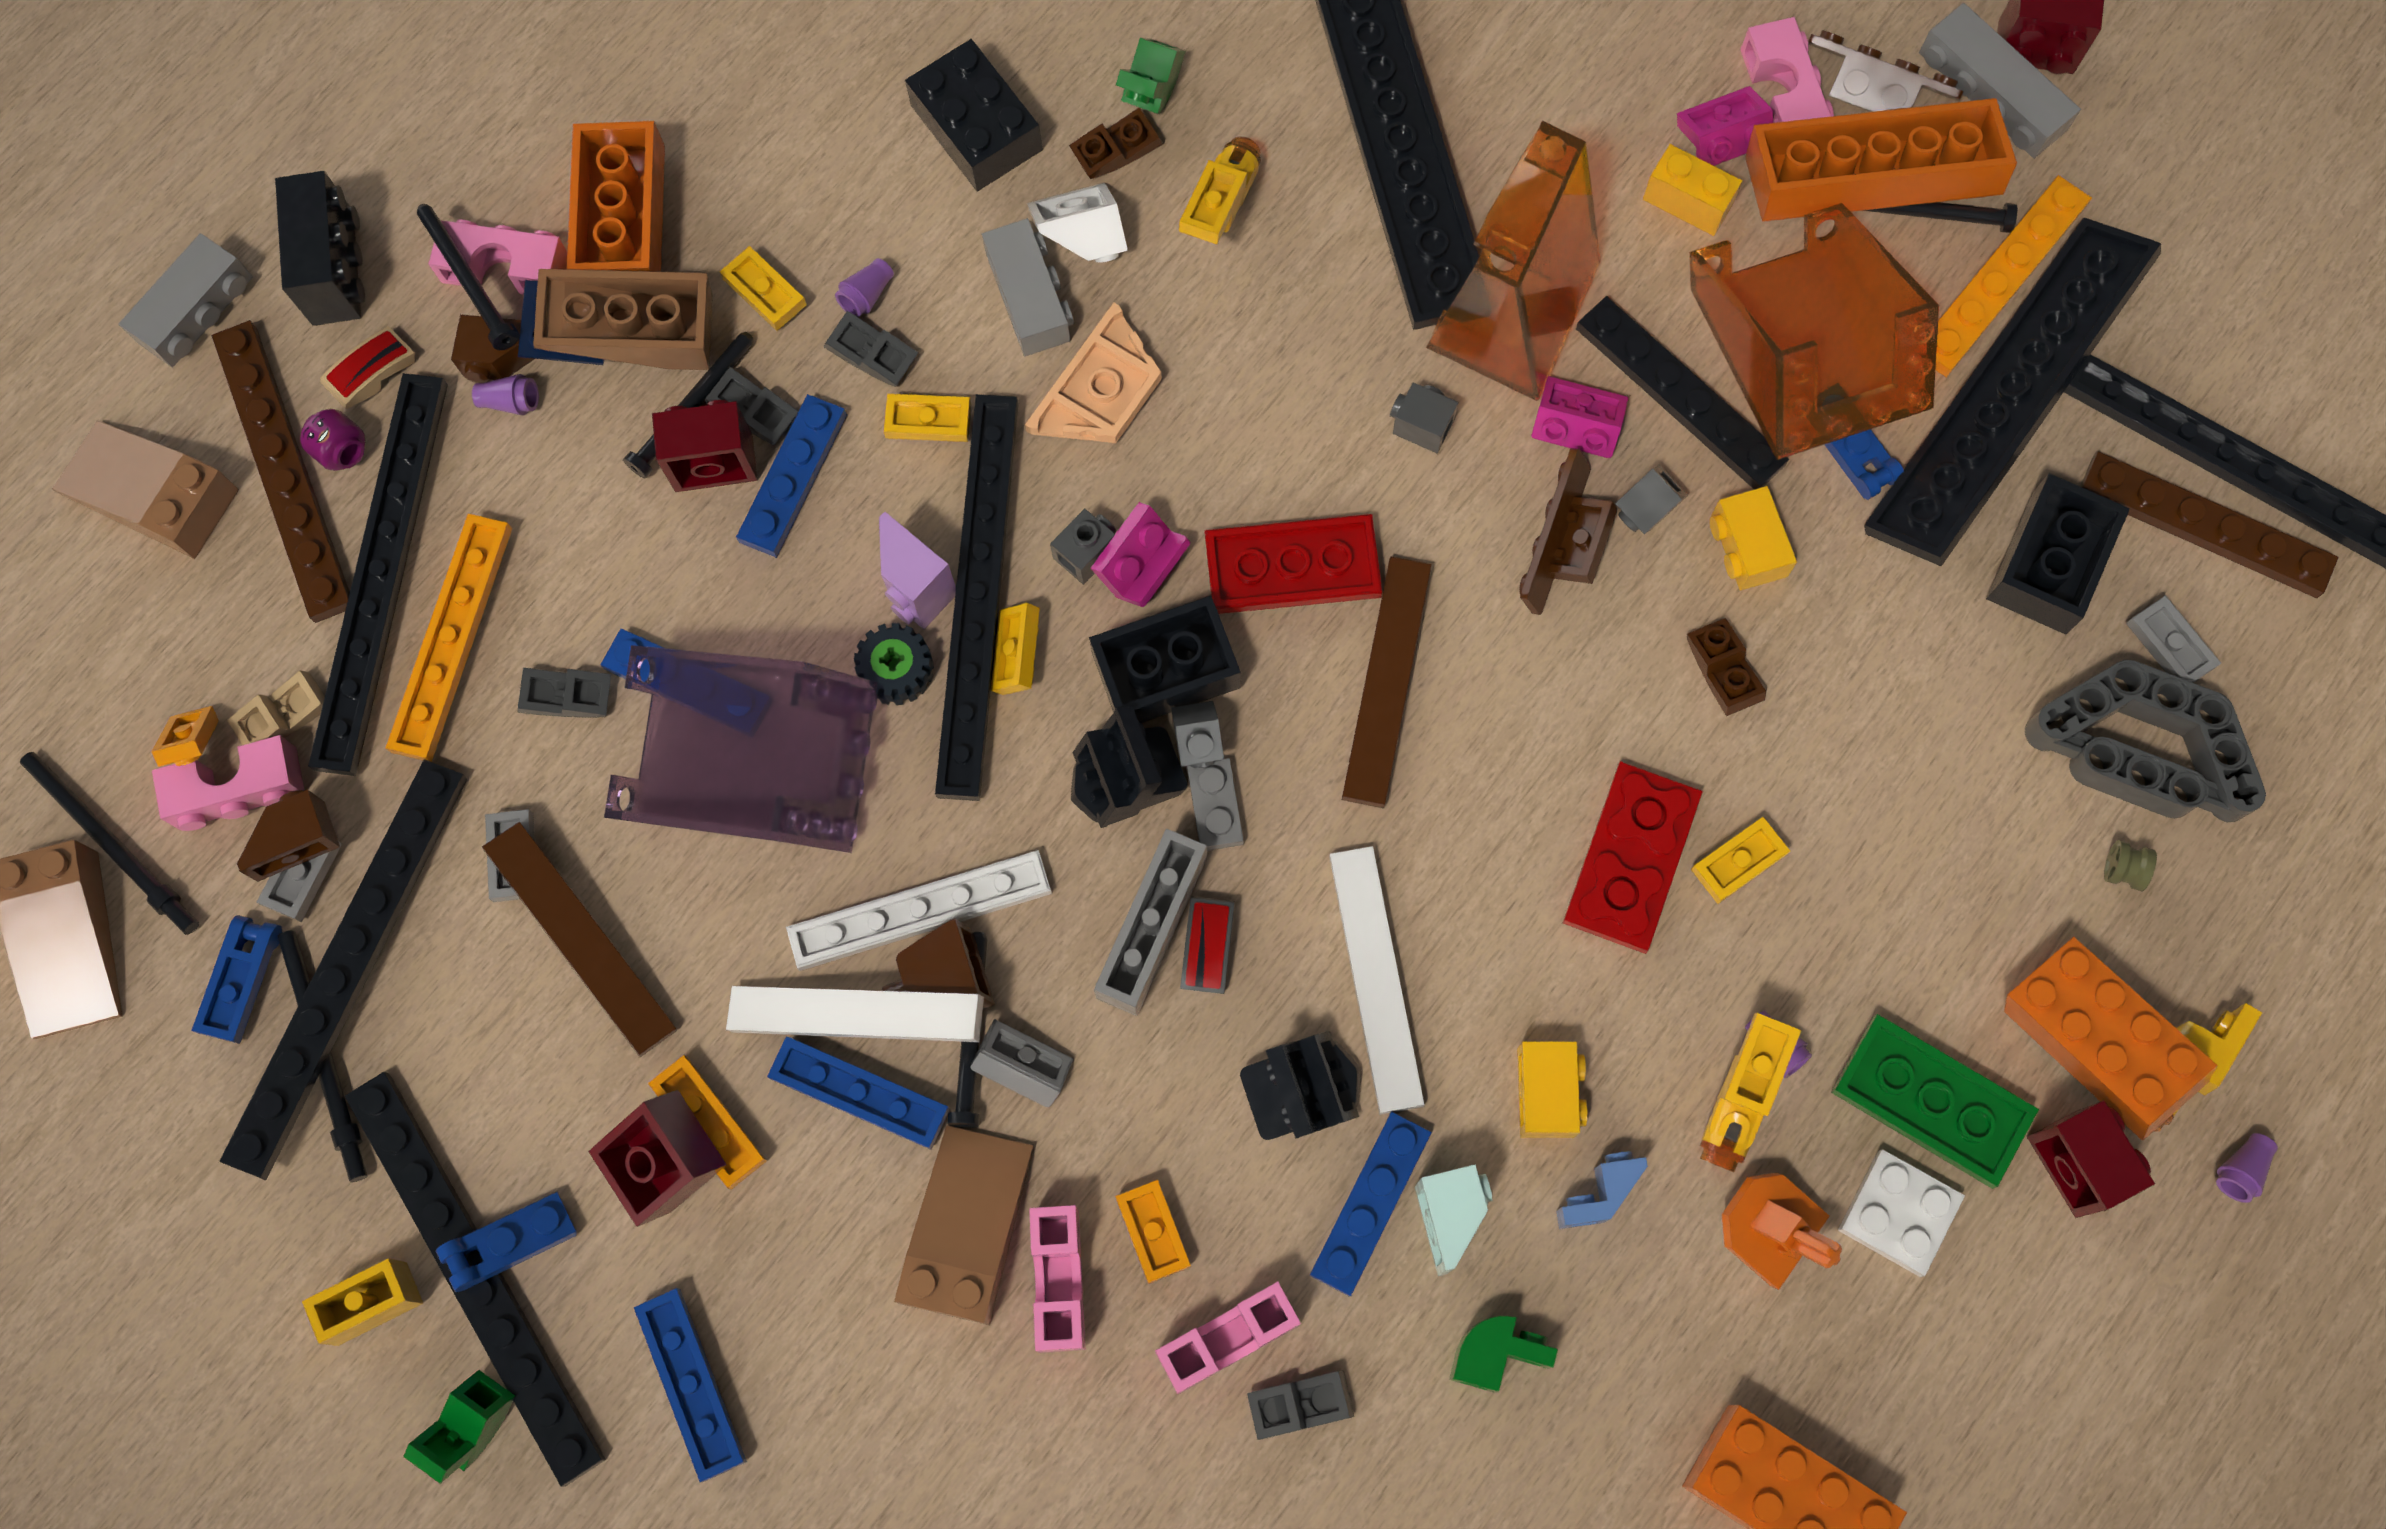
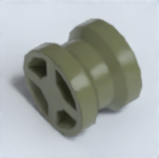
(2130, 865)

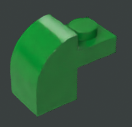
(1151, 75)
(1485, 1348)
(463, 1429)

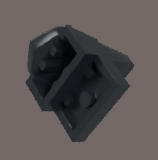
(1124, 769)
(1302, 1087)

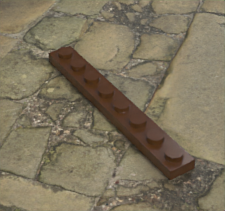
(282, 471)

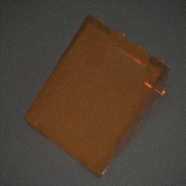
(1546, 226)
(1822, 334)

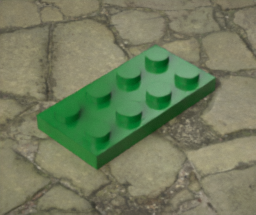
(1935, 1101)

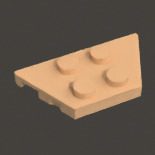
(1099, 386)

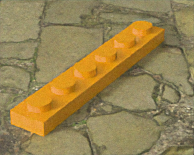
(2007, 271)
(449, 638)

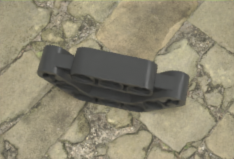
(2203, 787)

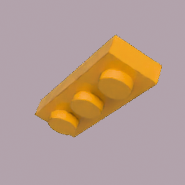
(721, 1127)

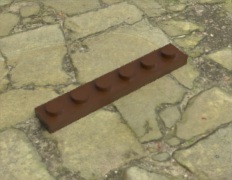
(2211, 525)

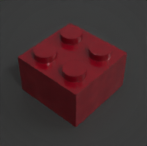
(2052, 32)
(704, 446)
(657, 1157)
(2092, 1159)

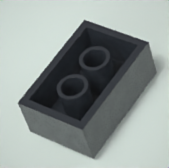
(974, 114)
(319, 248)
(2058, 554)
(1167, 660)

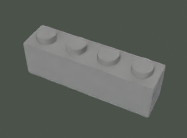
(1991, 68)
(1151, 922)

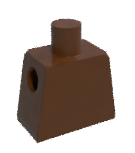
(943, 963)

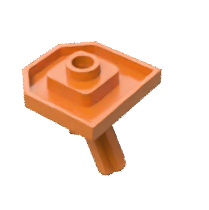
(1774, 1226)

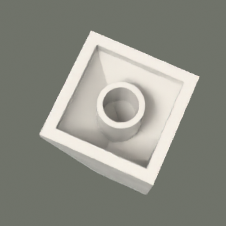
(1083, 222)

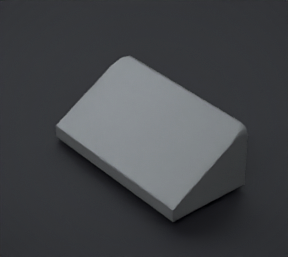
(1022, 1063)

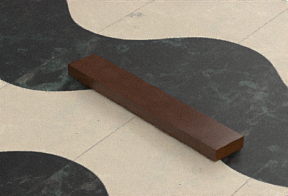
(1386, 682)
(579, 939)

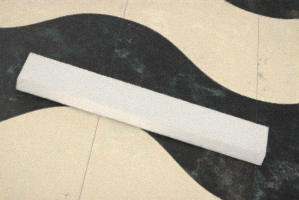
(918, 910)
(1376, 981)
(855, 1013)

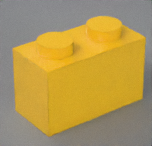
(1692, 189)
(1752, 538)
(1550, 1090)
(362, 1302)

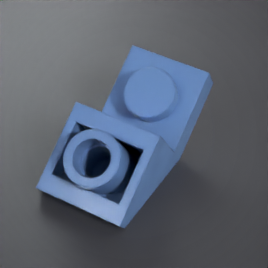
(1614, 1183)

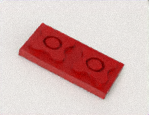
(1293, 564)
(1632, 857)

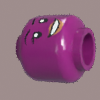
(333, 439)

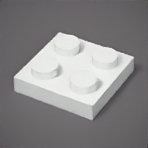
(1901, 1213)

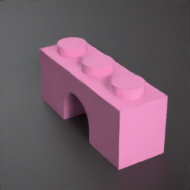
(1780, 54)
(488, 246)
(191, 798)
(1057, 1279)
(1228, 1338)

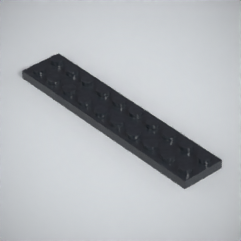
(1401, 152)
(2012, 391)

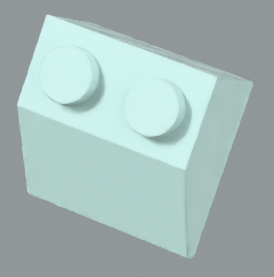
(1452, 1211)

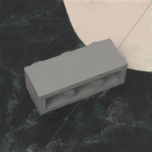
(1028, 286)
(186, 300)

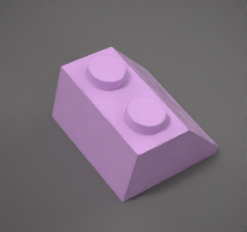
(914, 575)

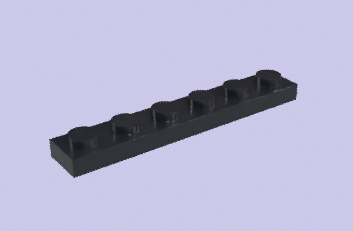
(1681, 393)

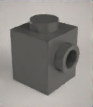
(1424, 416)
(1650, 500)
(1082, 544)
(1197, 734)

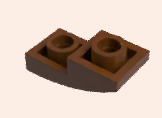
(1117, 146)
(1725, 668)

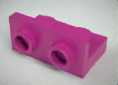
(1724, 124)
(1579, 417)
(1139, 556)

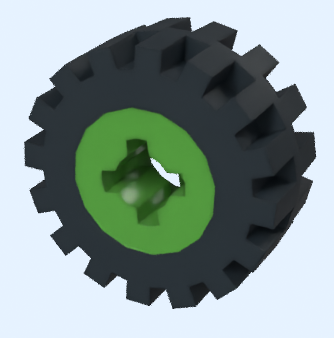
(899, 678)

